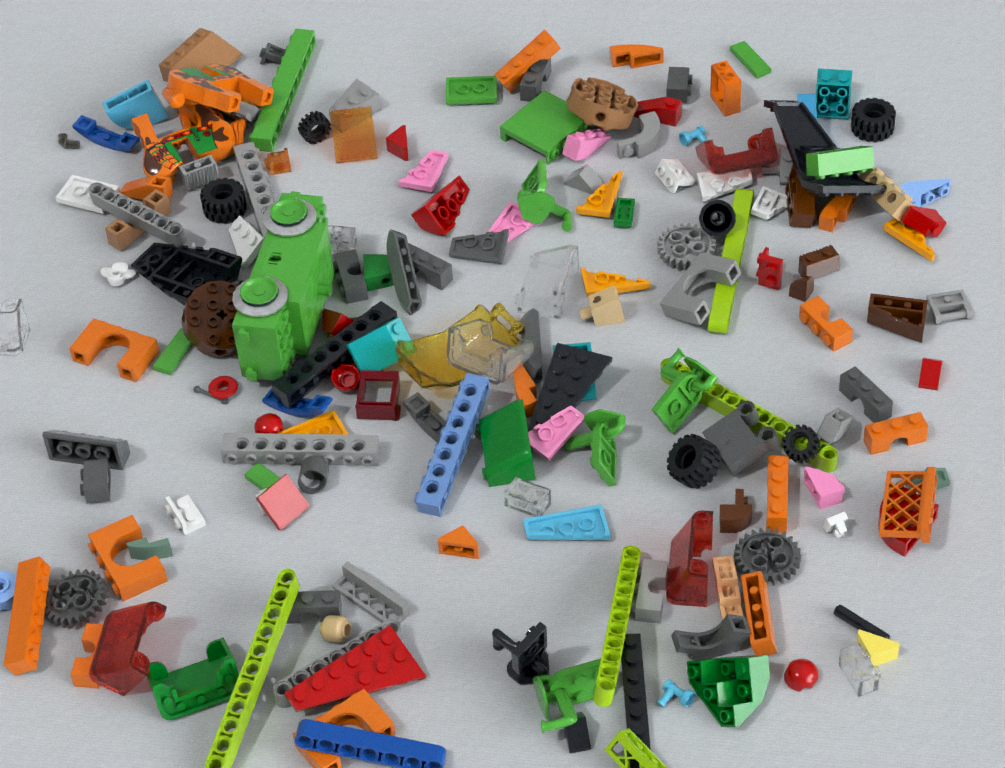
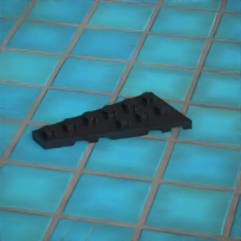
(567, 381)

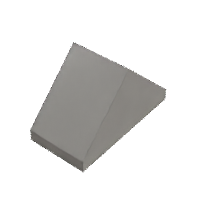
(584, 180)

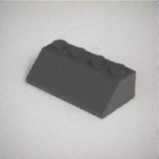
(81, 447)

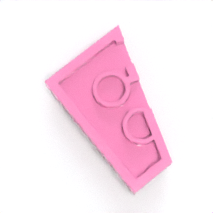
(427, 173)
(512, 220)
(554, 433)

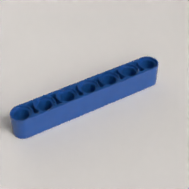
(368, 745)

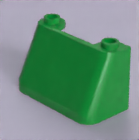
(506, 445)
(196, 684)

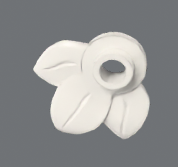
(117, 273)

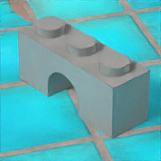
(648, 604)

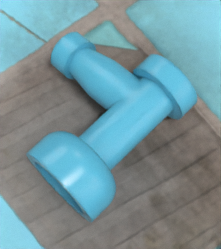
(685, 137)
(686, 697)

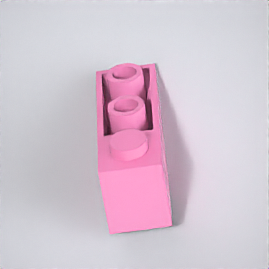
(583, 144)

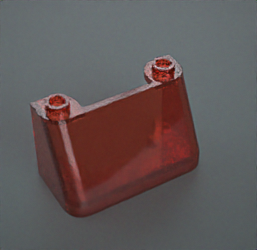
(760, 152)
(687, 576)
(116, 658)

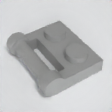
(949, 301)

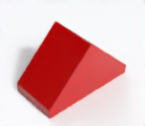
(397, 143)
(930, 373)

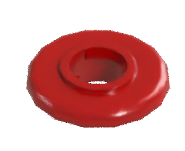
(223, 381)

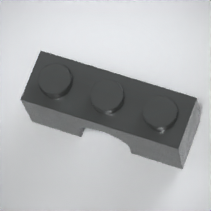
(532, 80)
(436, 270)
(350, 276)
(876, 403)
(316, 602)

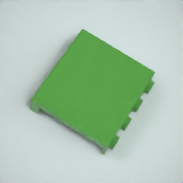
(543, 125)

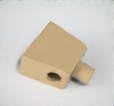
(604, 307)

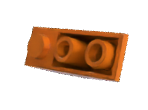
(143, 187)

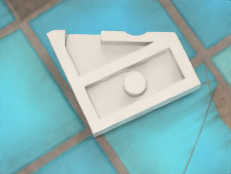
(769, 203)

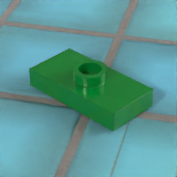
(624, 212)

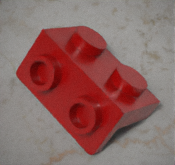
(769, 270)

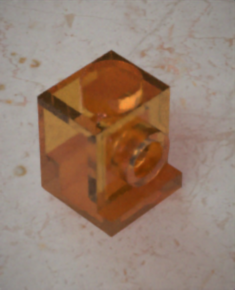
(278, 162)

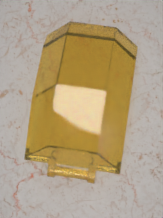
(427, 357)

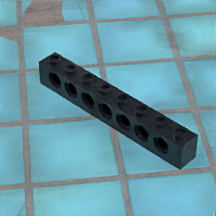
(319, 365)

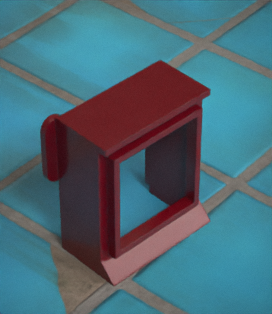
(379, 410)

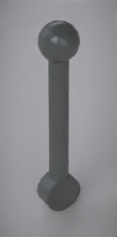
(197, 389)

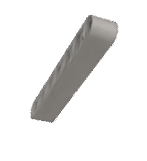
(137, 214)
(300, 675)

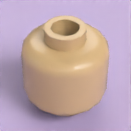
(335, 629)

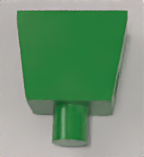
(377, 271)

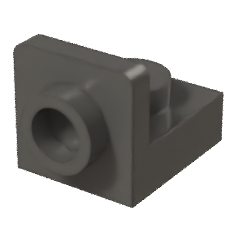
(272, 53)

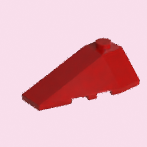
(440, 211)

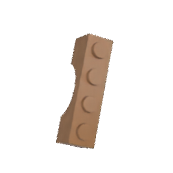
(122, 234)

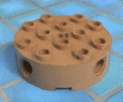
(601, 104)

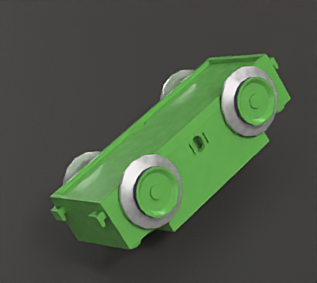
(286, 288)

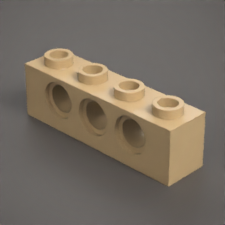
(892, 198)

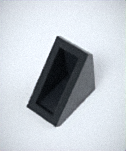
(577, 735)

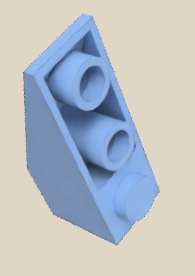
(926, 190)

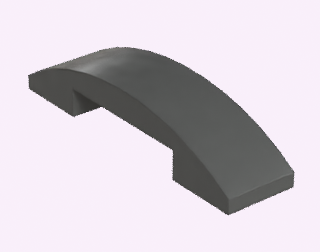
(425, 417)

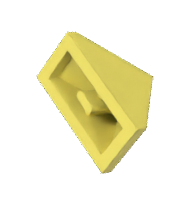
(879, 648)

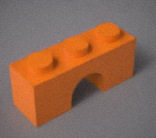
(832, 333)
(881, 434)
(81, 666)

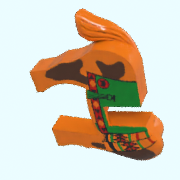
(214, 87)
(207, 138)

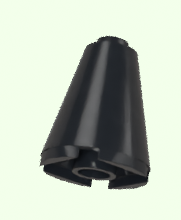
(722, 223)

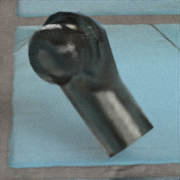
(66, 143)

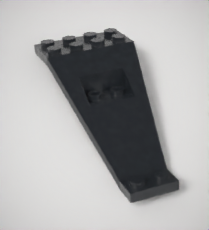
(805, 136)

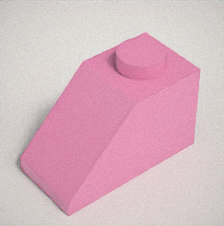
(823, 487)

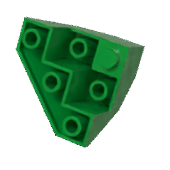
(730, 685)

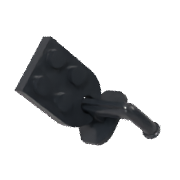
(527, 656)

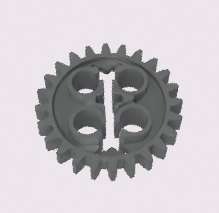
(780, 551)
(77, 603)

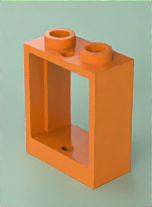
(725, 87)

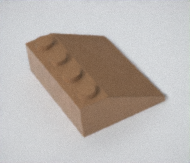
(198, 50)

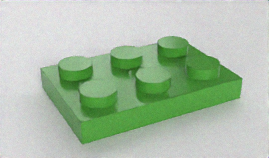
(471, 90)

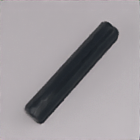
(858, 622)

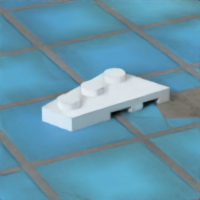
(718, 185)
(246, 240)

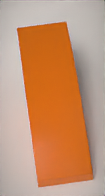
(636, 55)
(836, 210)
(525, 390)

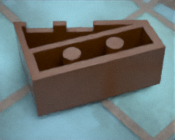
(799, 202)
(898, 315)

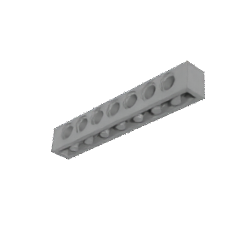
(254, 181)
(295, 448)

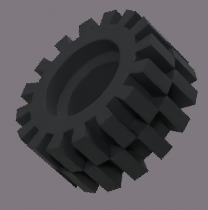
(319, 132)
(809, 451)

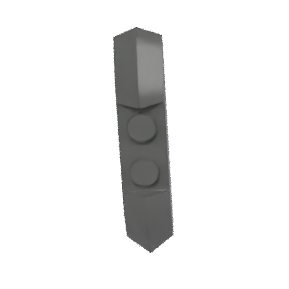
(403, 272)
(532, 331)

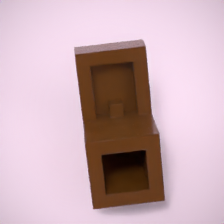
(735, 516)

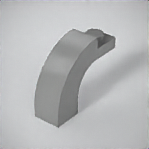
(644, 142)

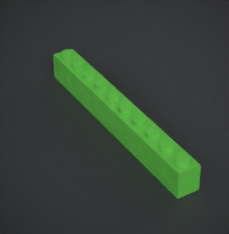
(285, 86)

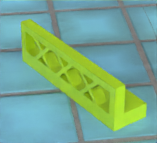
(636, 748)

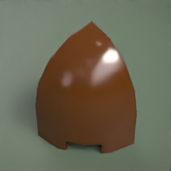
(802, 288)

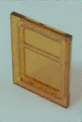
(353, 134)

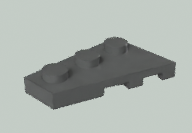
(482, 248)

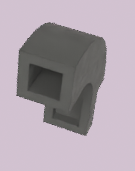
(714, 642)

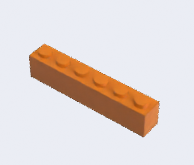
(27, 616)

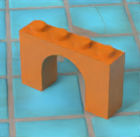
(101, 335)
(126, 580)
(358, 711)

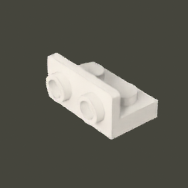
(673, 174)
(185, 514)

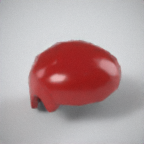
(346, 378)
(268, 424)
(801, 674)

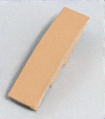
(727, 586)

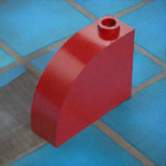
(902, 545)

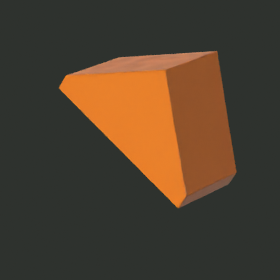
(459, 543)

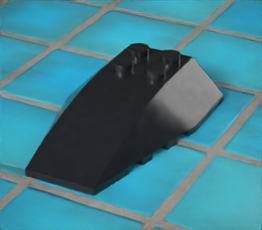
(183, 269)

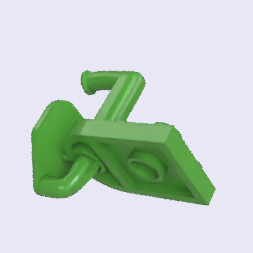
(537, 204)
(683, 392)
(604, 427)
(566, 689)

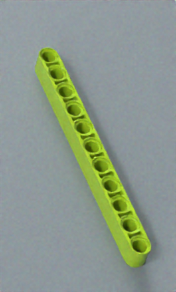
(733, 249)
(725, 401)
(617, 627)
(253, 663)

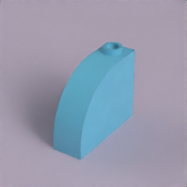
(133, 103)

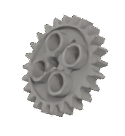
(684, 244)

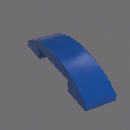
(88, 128)
(303, 408)

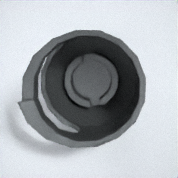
(314, 469)

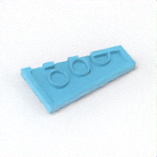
(575, 524)

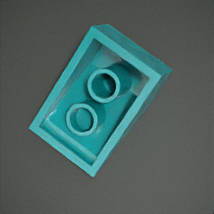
(377, 348)

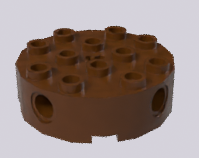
(209, 319)

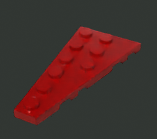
(370, 666)

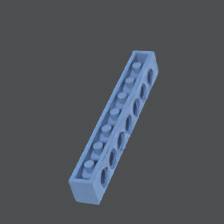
(460, 437)

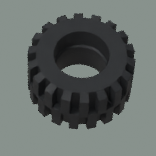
(873, 119)
(223, 200)
(705, 459)

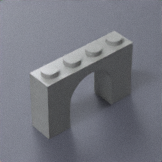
(704, 269)

